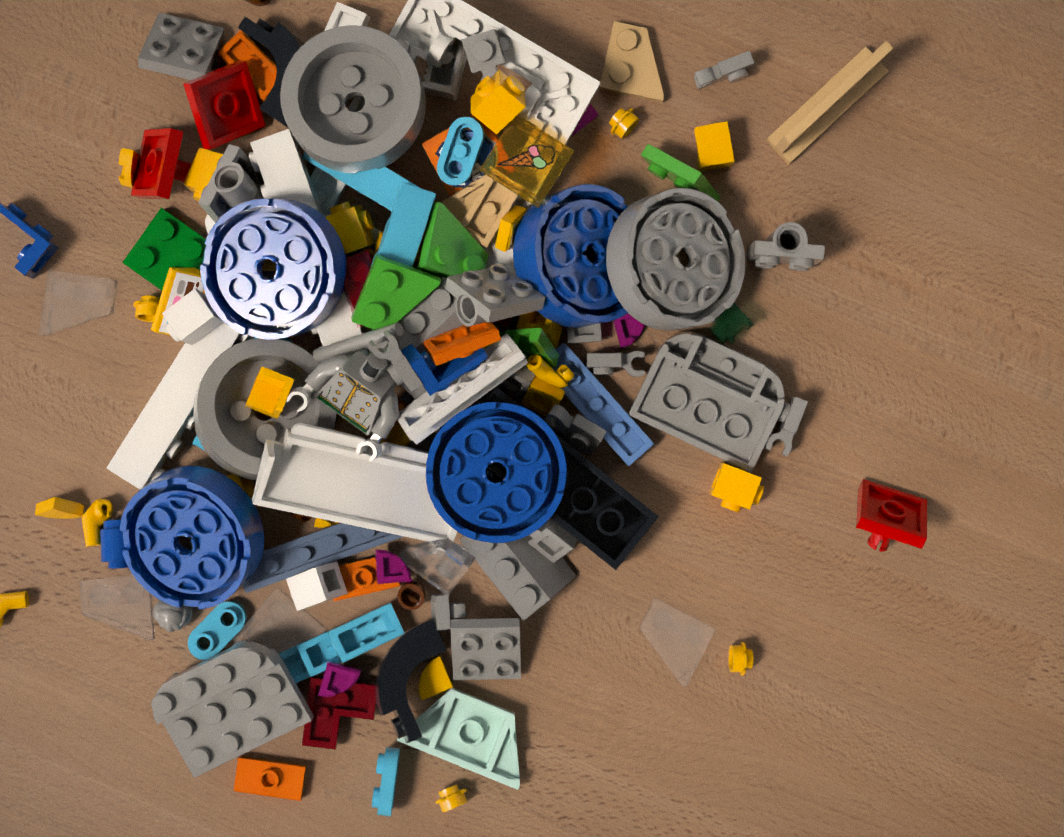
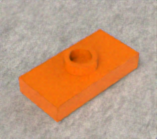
(261, 68)
(460, 342)
(361, 578)
(270, 778)

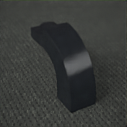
(283, 46)
(394, 671)

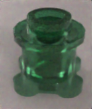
(730, 324)

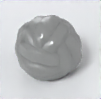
(171, 617)

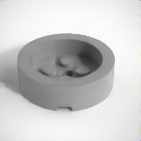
(346, 65)
(650, 276)
(230, 429)

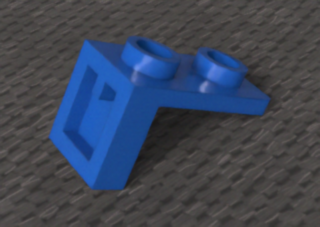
(34, 255)
(440, 377)

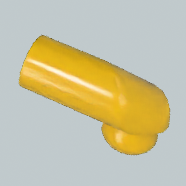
(545, 372)
(93, 520)
(12, 600)

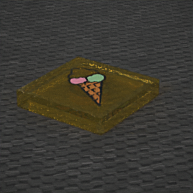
(526, 160)

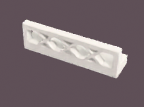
(431, 412)

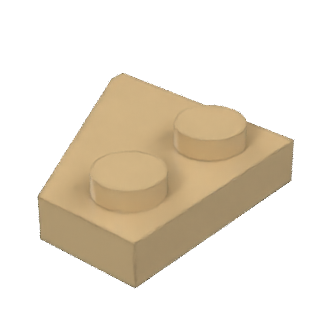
(631, 64)
(481, 207)

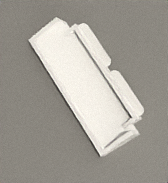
(325, 479)

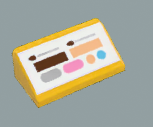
(177, 285)

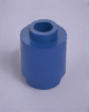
(112, 545)

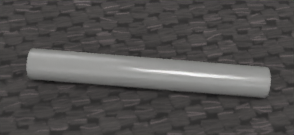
(357, 342)

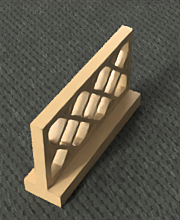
(829, 103)

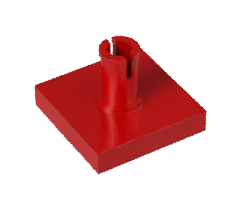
(224, 104)
(159, 164)
(891, 516)

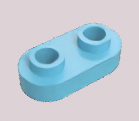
(459, 150)
(216, 630)
(384, 795)

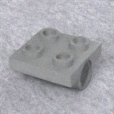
(181, 47)
(231, 183)
(771, 253)
(492, 295)
(486, 649)

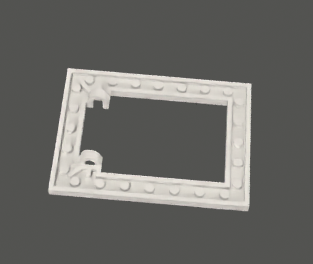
(432, 26)

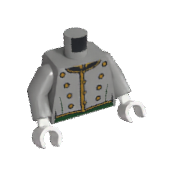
(357, 391)

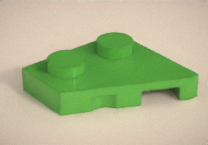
(682, 175)
(448, 246)
(391, 292)
(532, 342)

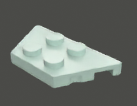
(471, 736)

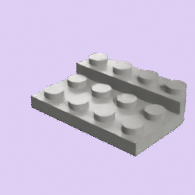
(711, 398)
(229, 705)

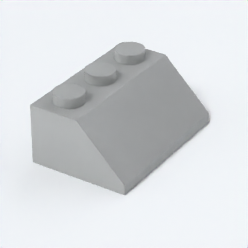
(427, 319)
(520, 572)

